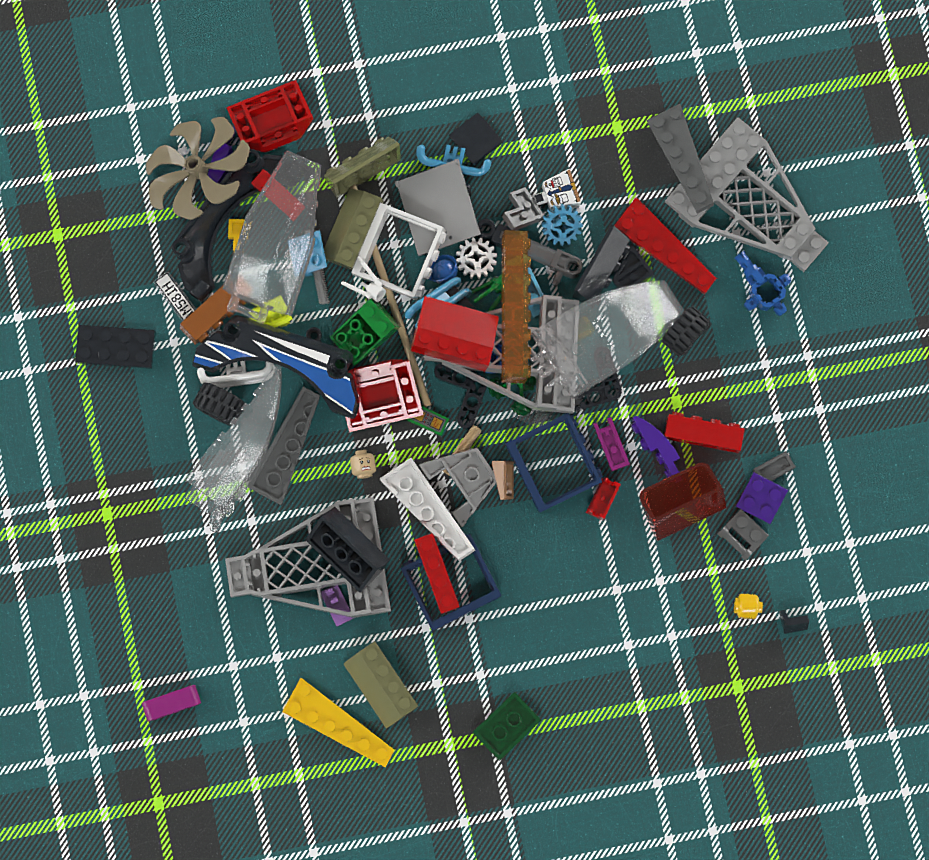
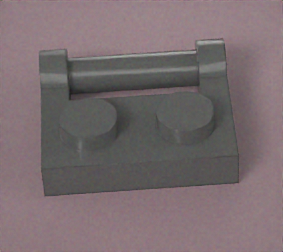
(748, 530)

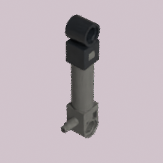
(556, 260)

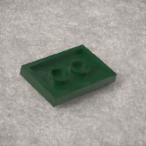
(506, 726)

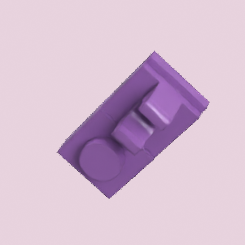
(334, 599)

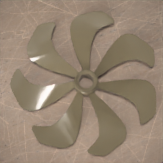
(195, 168)

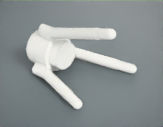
(373, 290)

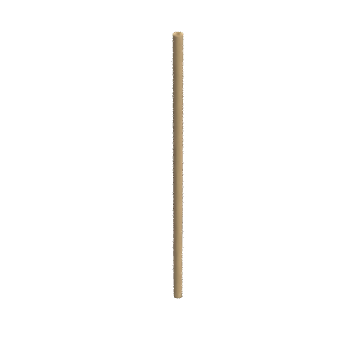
(402, 331)

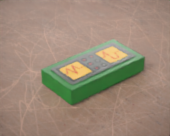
(430, 421)

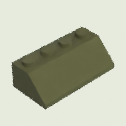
(351, 228)
(380, 684)

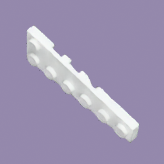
(418, 496)

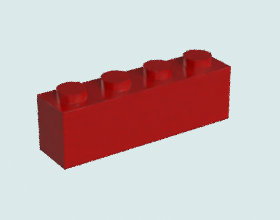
(704, 433)
(436, 573)

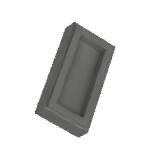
(775, 467)

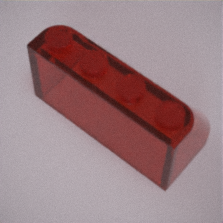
(682, 500)

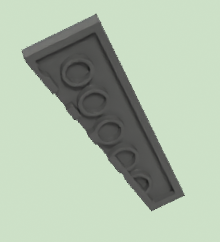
(678, 147)
(282, 456)

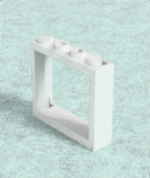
(372, 238)

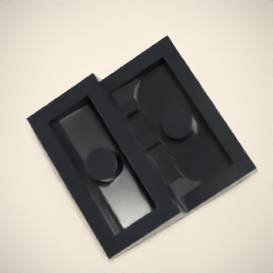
(476, 138)

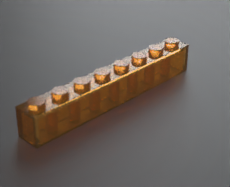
(515, 306)

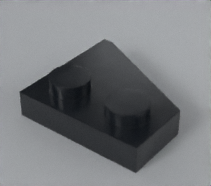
(632, 270)

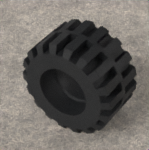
(685, 331)
(218, 403)

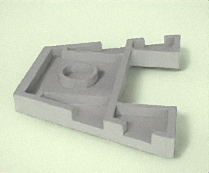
(470, 475)

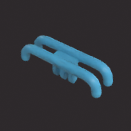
(448, 157)
(440, 294)

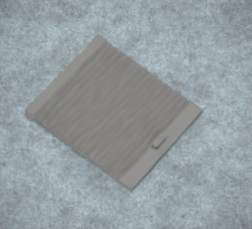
(442, 199)

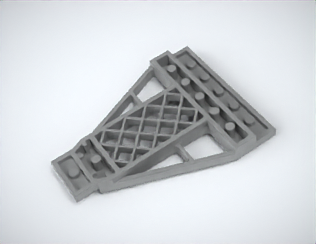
(721, 167)
(547, 399)
(250, 575)

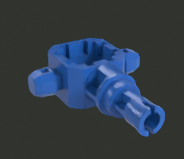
(756, 278)

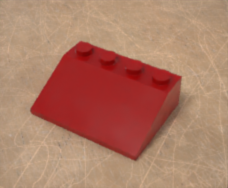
(455, 334)

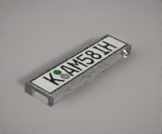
(175, 296)

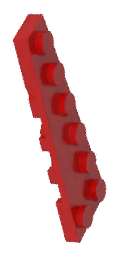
(654, 238)

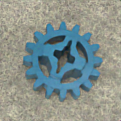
(570, 225)

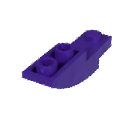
(654, 440)

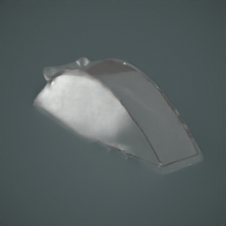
(276, 241)

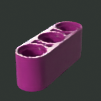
(171, 703)

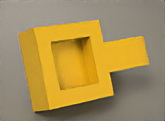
(234, 230)

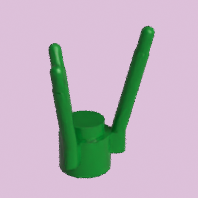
(496, 286)

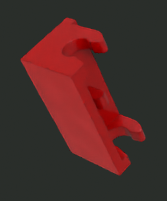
(603, 498)

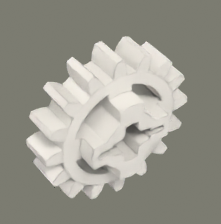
(483, 257)

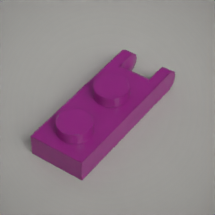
(611, 445)

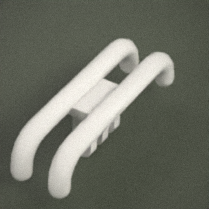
(236, 375)

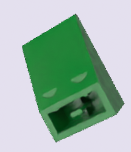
(365, 330)

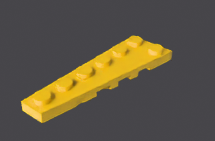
(323, 715)

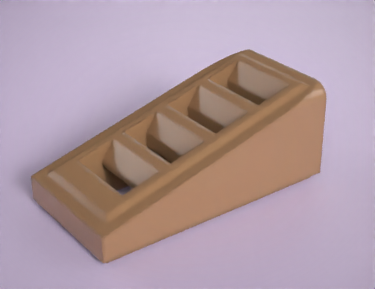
(504, 478)

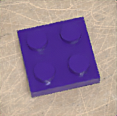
(762, 498)

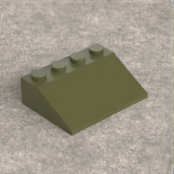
(363, 166)

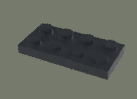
(115, 346)

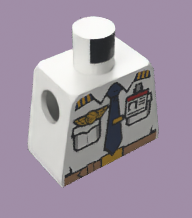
(559, 191)

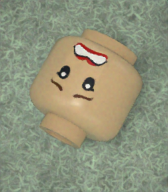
(363, 464)

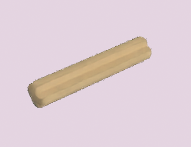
(467, 441)

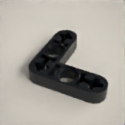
(467, 385)
(603, 392)

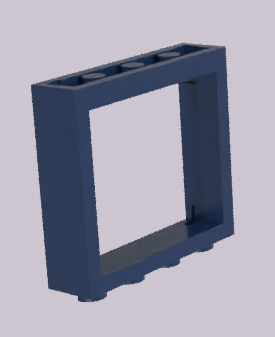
(586, 455)
(411, 565)

